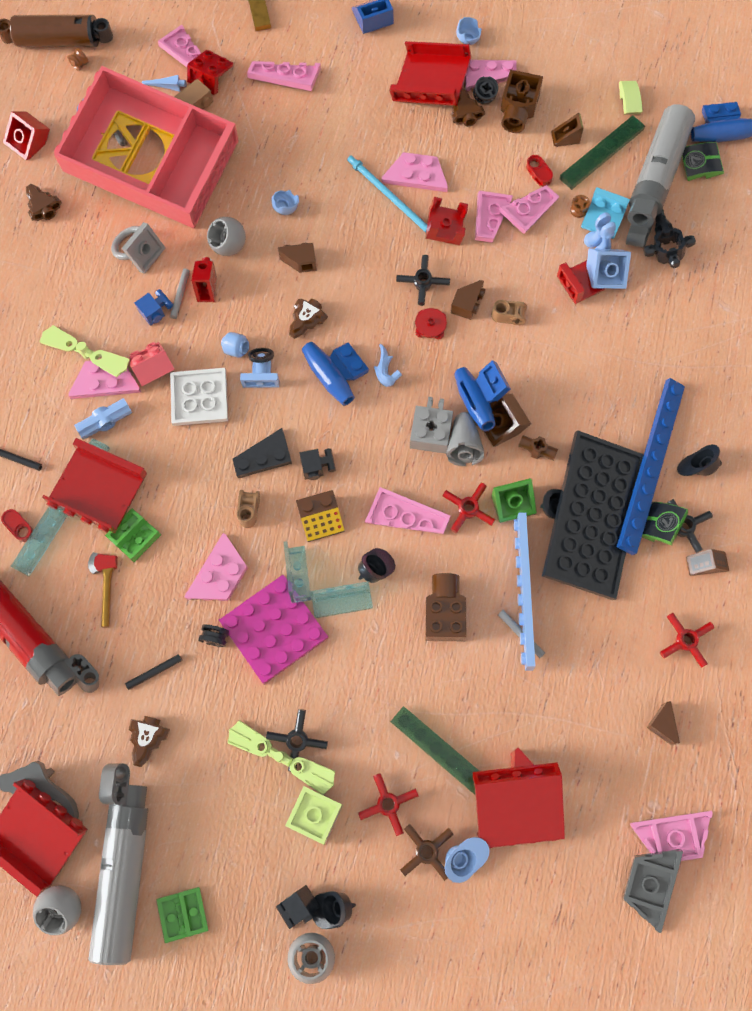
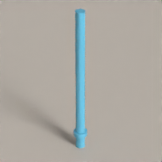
(358, 166)

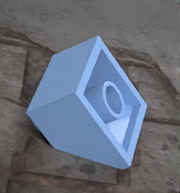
(608, 268)

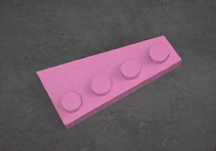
(284, 74)
(400, 512)

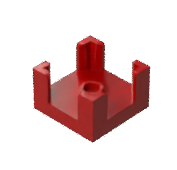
(446, 223)

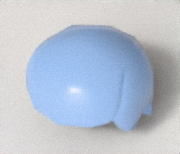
(468, 31)
(284, 202)

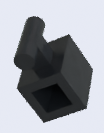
(313, 463)
(298, 907)

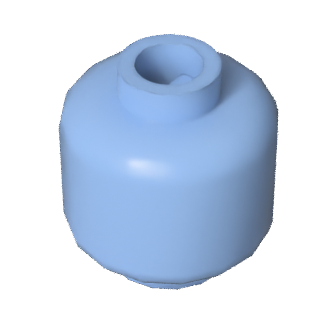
(235, 344)

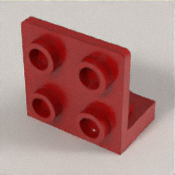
(207, 69)
(577, 281)

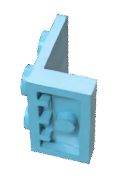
(607, 202)

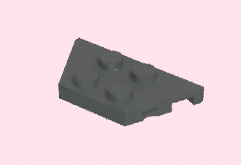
(652, 884)

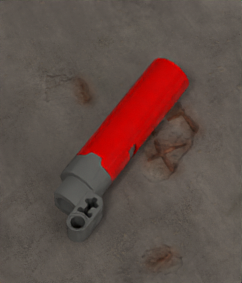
(39, 651)

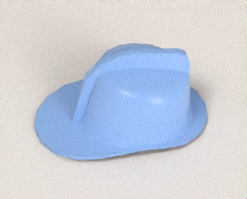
(466, 859)

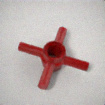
(464, 514)
(693, 635)
(379, 808)

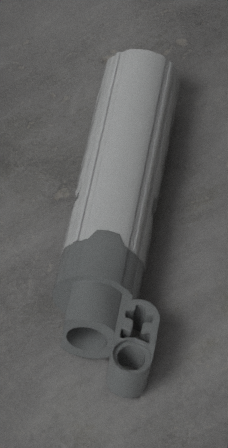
(658, 172)
(119, 867)

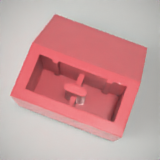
(150, 363)

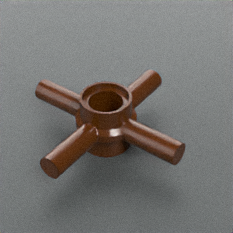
(433, 860)

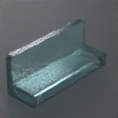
(297, 573)
(341, 599)

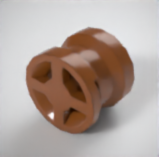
(77, 59)
(581, 201)

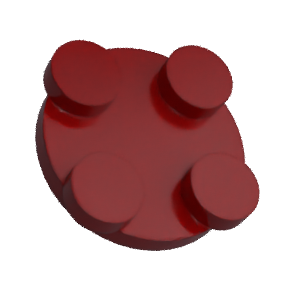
(430, 323)

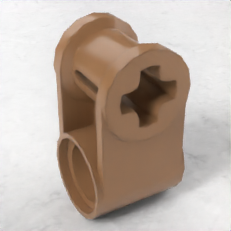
(510, 312)
(248, 504)

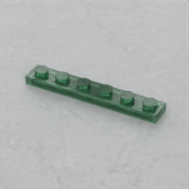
(602, 152)
(435, 747)

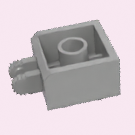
(431, 418)

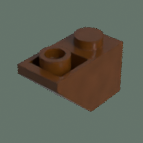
(299, 257)
(466, 300)

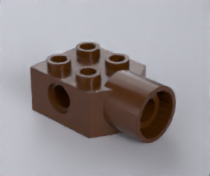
(520, 99)
(445, 609)

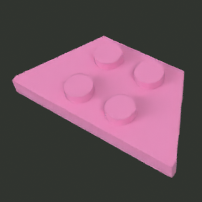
(416, 172)
(96, 382)
(219, 573)
(676, 832)

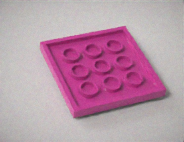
(273, 630)

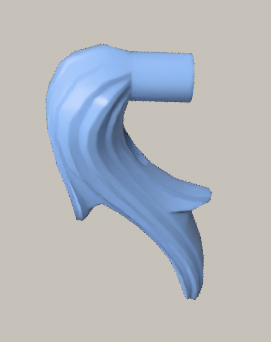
(382, 369)

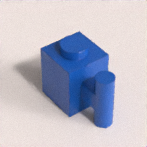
(151, 308)

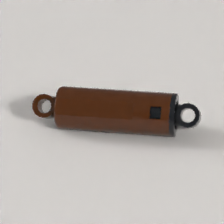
(55, 30)

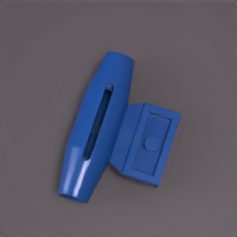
(722, 124)
(336, 369)
(479, 392)

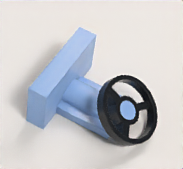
(261, 370)

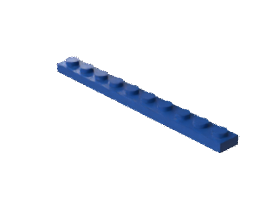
(650, 467)

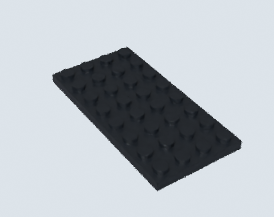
(592, 515)

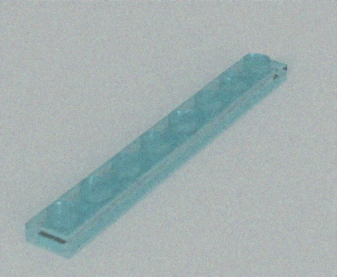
(43, 533)

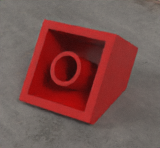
(25, 134)

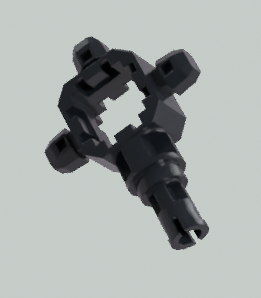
(665, 234)

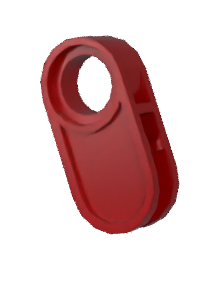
(542, 173)
(14, 523)

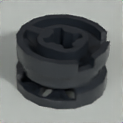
(485, 89)
(213, 635)

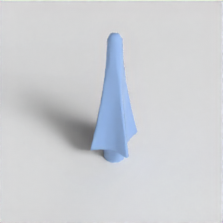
(172, 83)

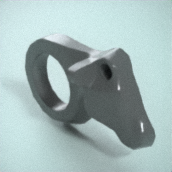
(40, 777)

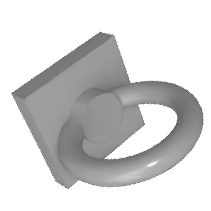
(141, 248)

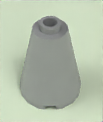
(464, 442)

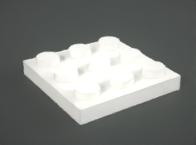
(198, 396)

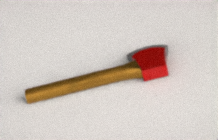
(106, 564)

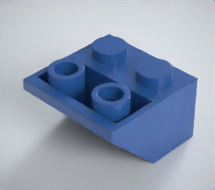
(374, 15)

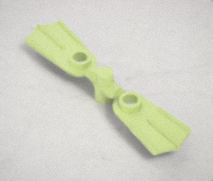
(109, 362)
(311, 773)

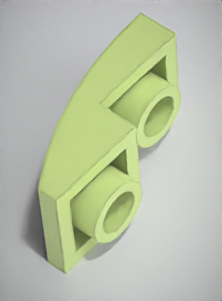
(631, 97)

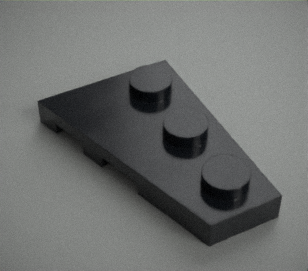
(263, 456)

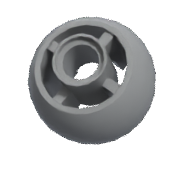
(226, 236)
(57, 910)
(324, 971)

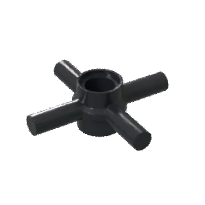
(423, 286)
(692, 522)
(298, 731)

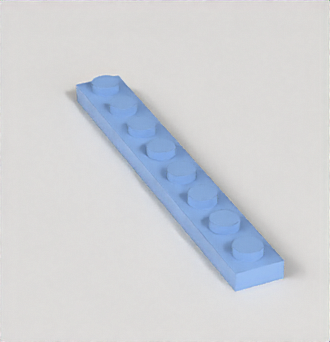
(524, 598)

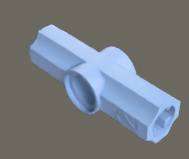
(103, 418)

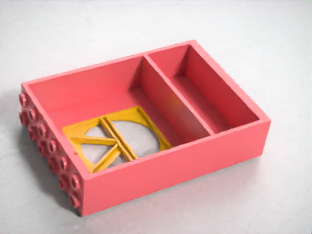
(193, 141)

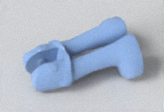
(602, 236)

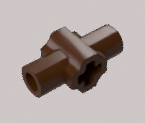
(531, 445)

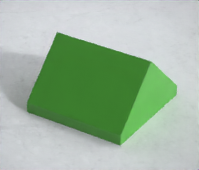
(514, 499)

